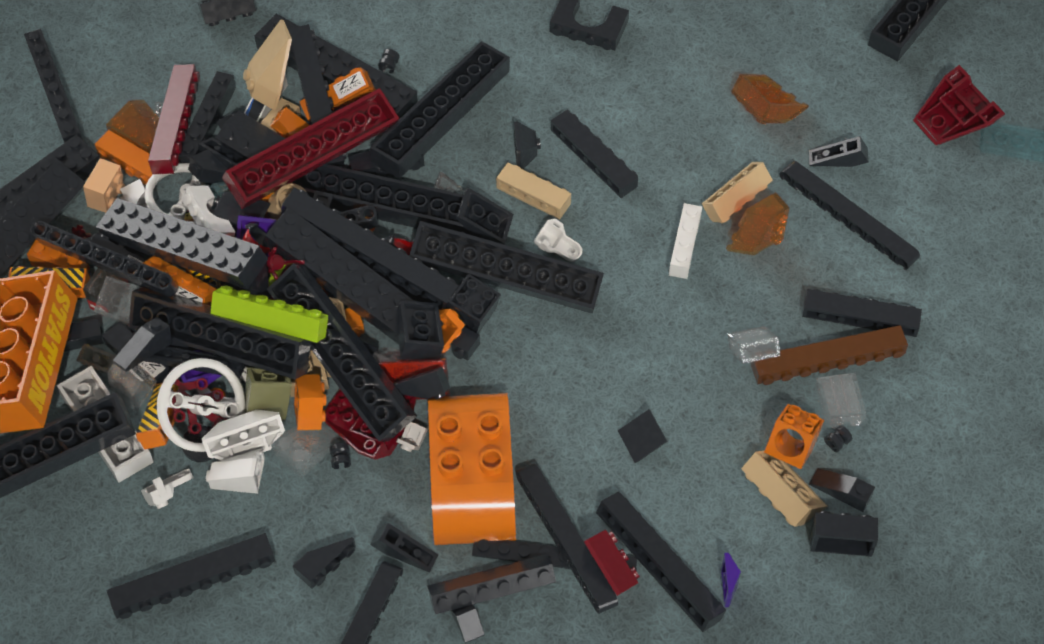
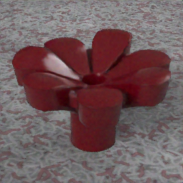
(80, 232)

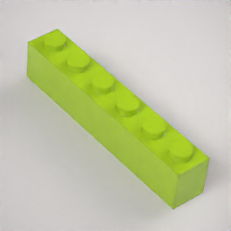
(269, 314)

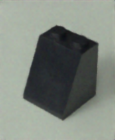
(229, 209)

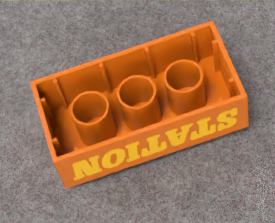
(33, 337)

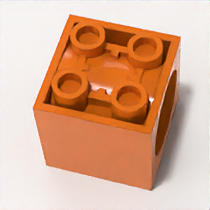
(787, 448)

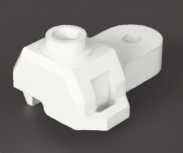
(555, 240)
(162, 490)

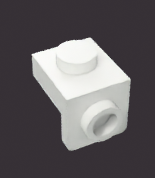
(412, 437)

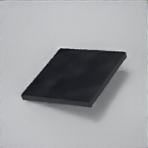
(642, 436)

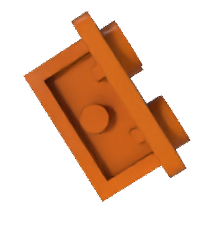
(451, 327)

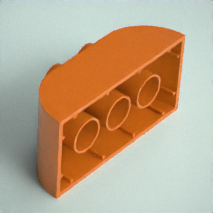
(471, 469)

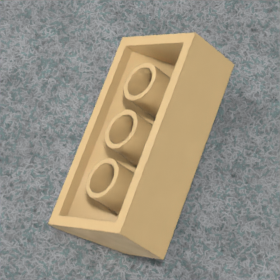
(783, 488)

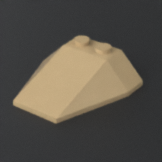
(268, 67)

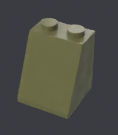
(267, 391)

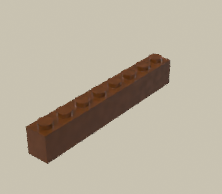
(831, 354)

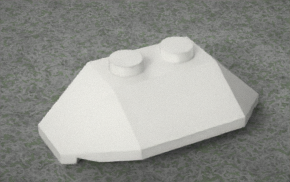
(243, 434)

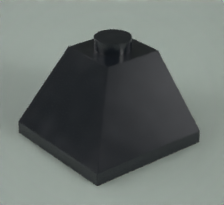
(525, 144)

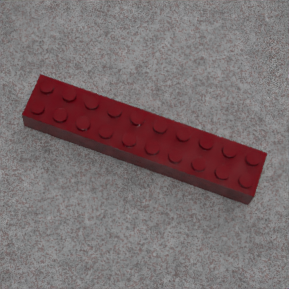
(310, 148)

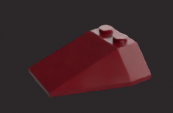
(956, 109)

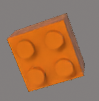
(309, 402)

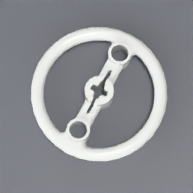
(179, 209)
(165, 397)

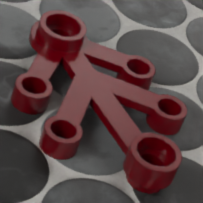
(181, 387)

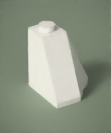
(237, 473)

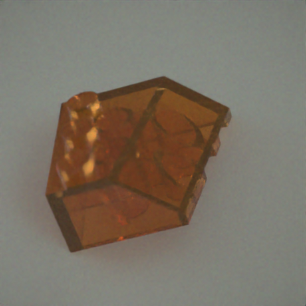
(766, 99)
(136, 124)
(761, 226)

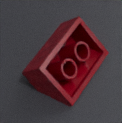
(612, 561)

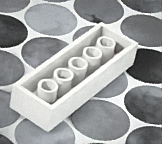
(121, 458)

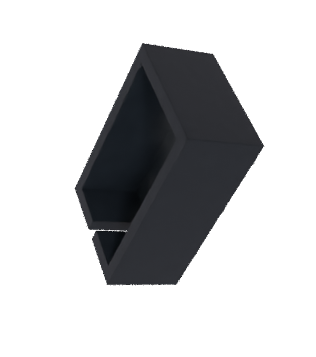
(844, 534)

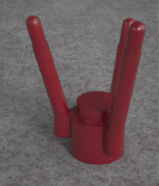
(276, 262)

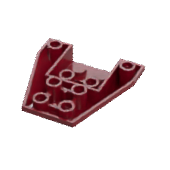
(349, 425)

